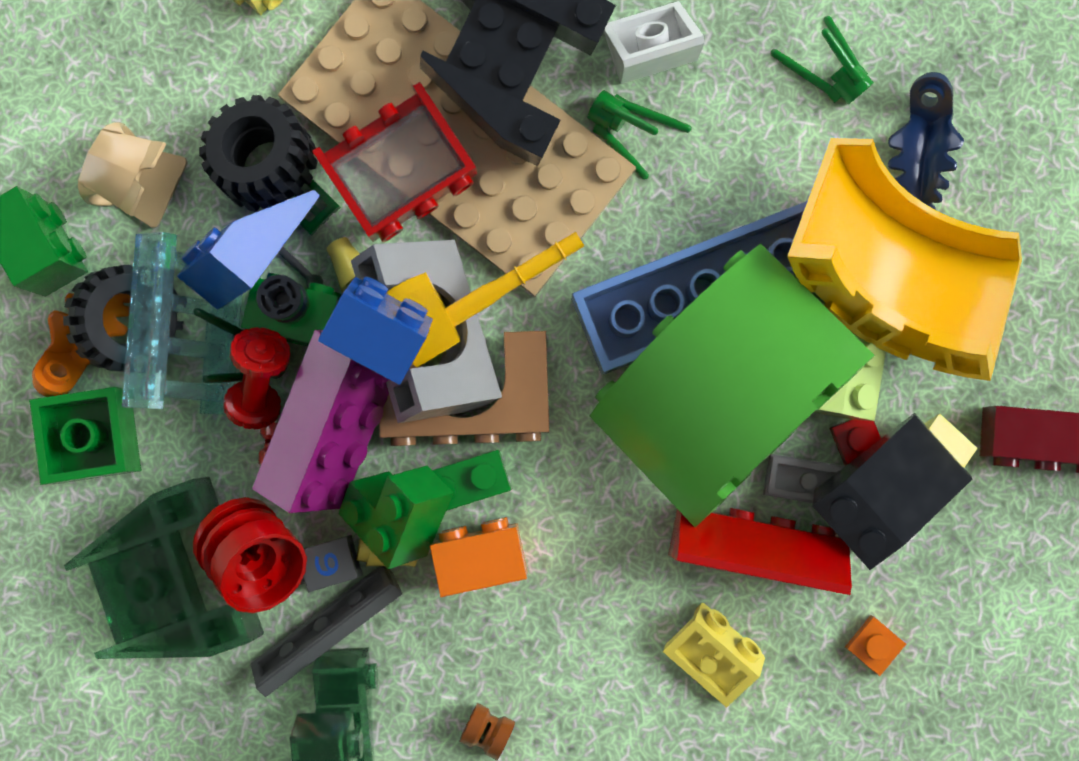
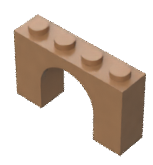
(520, 410)

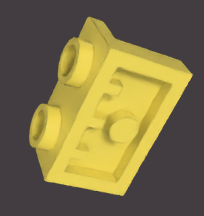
(716, 655)

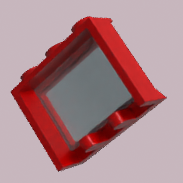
(398, 165)

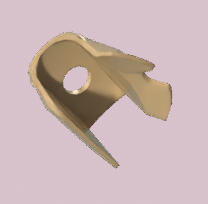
(130, 174)

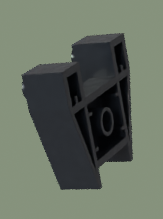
(500, 57)

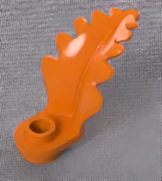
(60, 364)

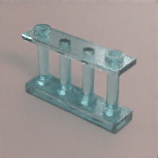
(150, 329)

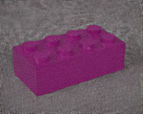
(321, 431)

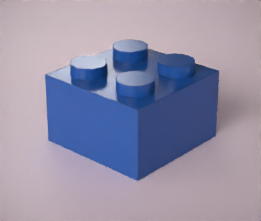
(377, 328)

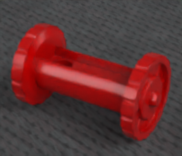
(258, 356)

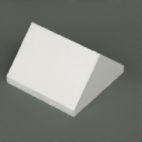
(653, 42)

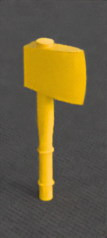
(442, 331)

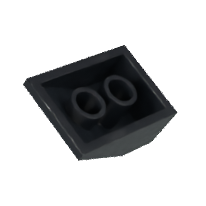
(890, 491)

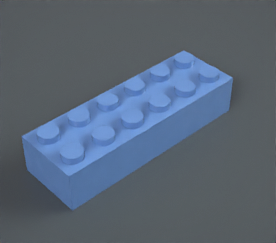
(628, 307)

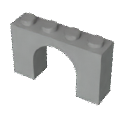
(465, 373)

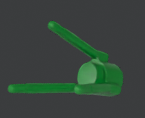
(849, 80)
(613, 111)

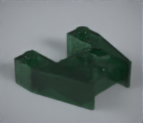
(151, 584)
(343, 713)

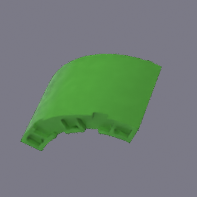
(727, 382)

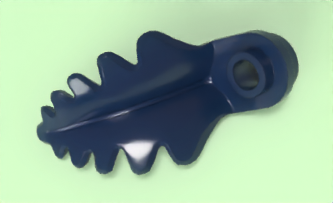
(927, 140)

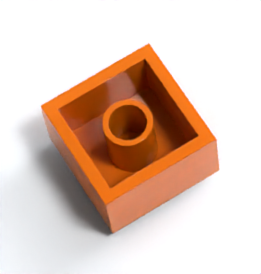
(478, 558)

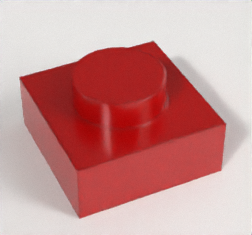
(854, 438)

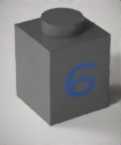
(331, 564)

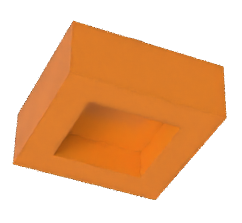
(875, 645)

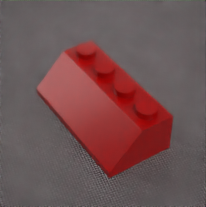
(764, 549)

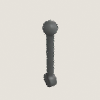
(313, 278)

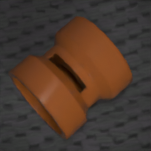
(495, 736)

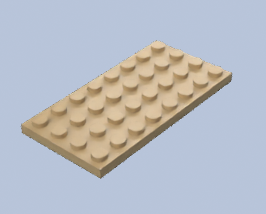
(513, 204)

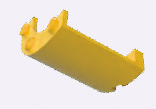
(902, 268)

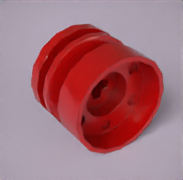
(249, 555)

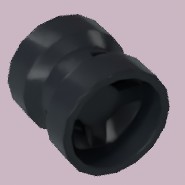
(290, 304)

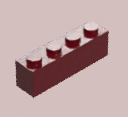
(1030, 435)

